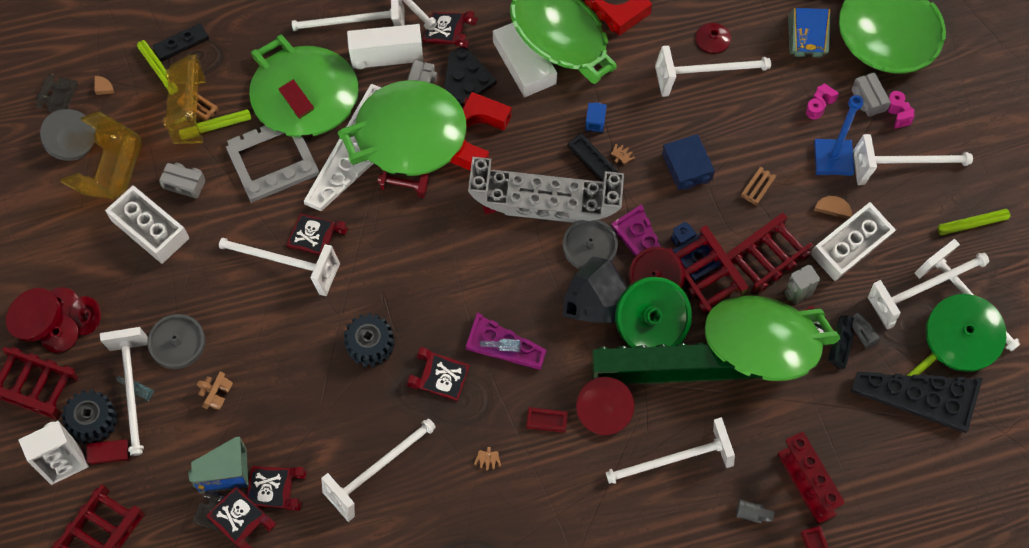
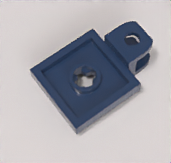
(685, 235)

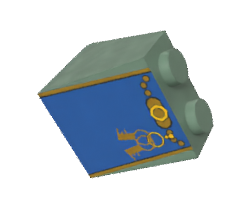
(809, 32)
(221, 468)

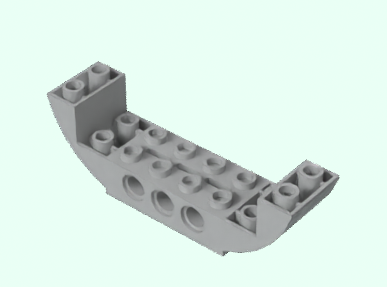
(545, 195)

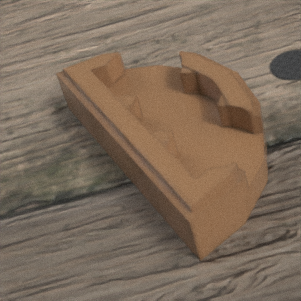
(834, 206)

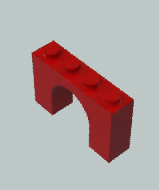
(622, 16)
(480, 110)

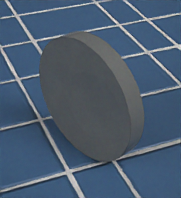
(66, 135)
(589, 240)
(176, 341)

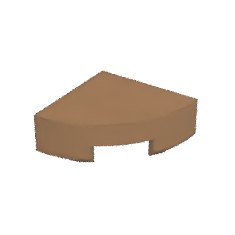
(103, 86)

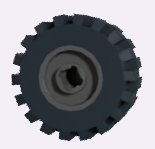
(369, 340)
(89, 417)

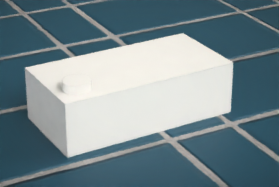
(385, 46)
(527, 67)
(147, 224)
(852, 241)
(53, 452)

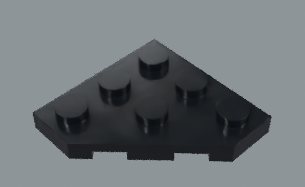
(466, 75)

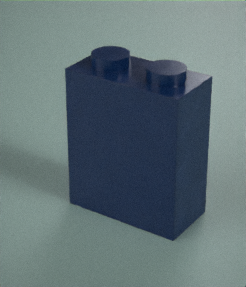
(688, 162)

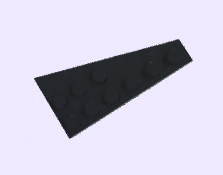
(927, 396)

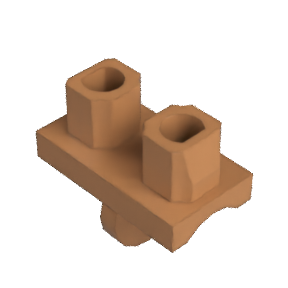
(220, 383)

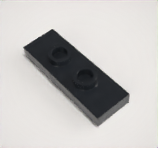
(180, 42)
(590, 156)

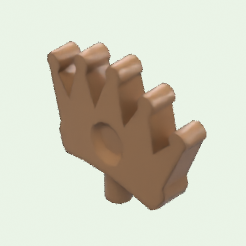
(622, 155)
(487, 458)

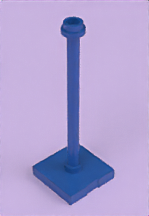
(836, 155)

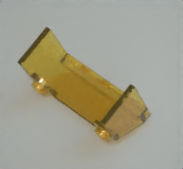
(182, 100)
(117, 159)

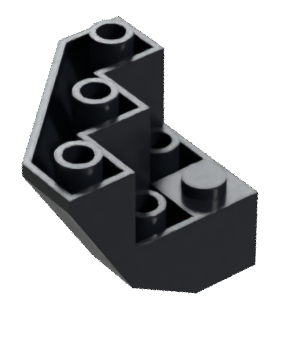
(594, 292)

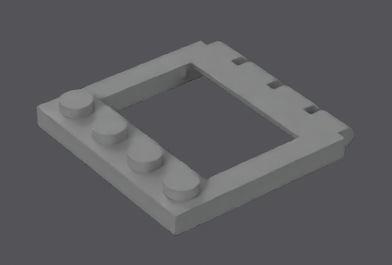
(274, 181)

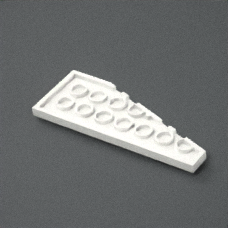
(338, 171)

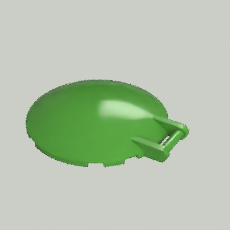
(893, 33)
(564, 34)
(320, 74)
(407, 128)
(767, 337)

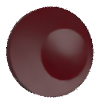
(657, 263)
(33, 314)
(605, 406)

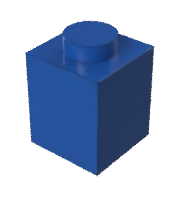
(595, 117)

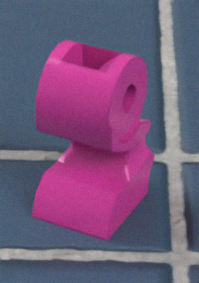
(817, 105)
(904, 112)

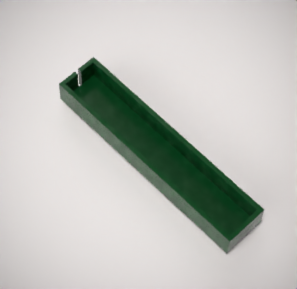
(663, 364)

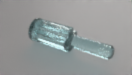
(503, 345)
(139, 388)

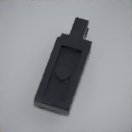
(840, 351)

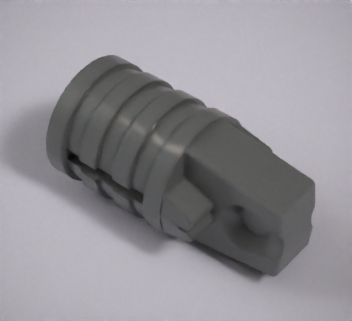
(865, 331)
(753, 512)

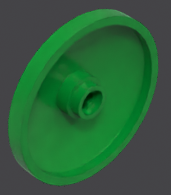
(668, 308)
(957, 347)

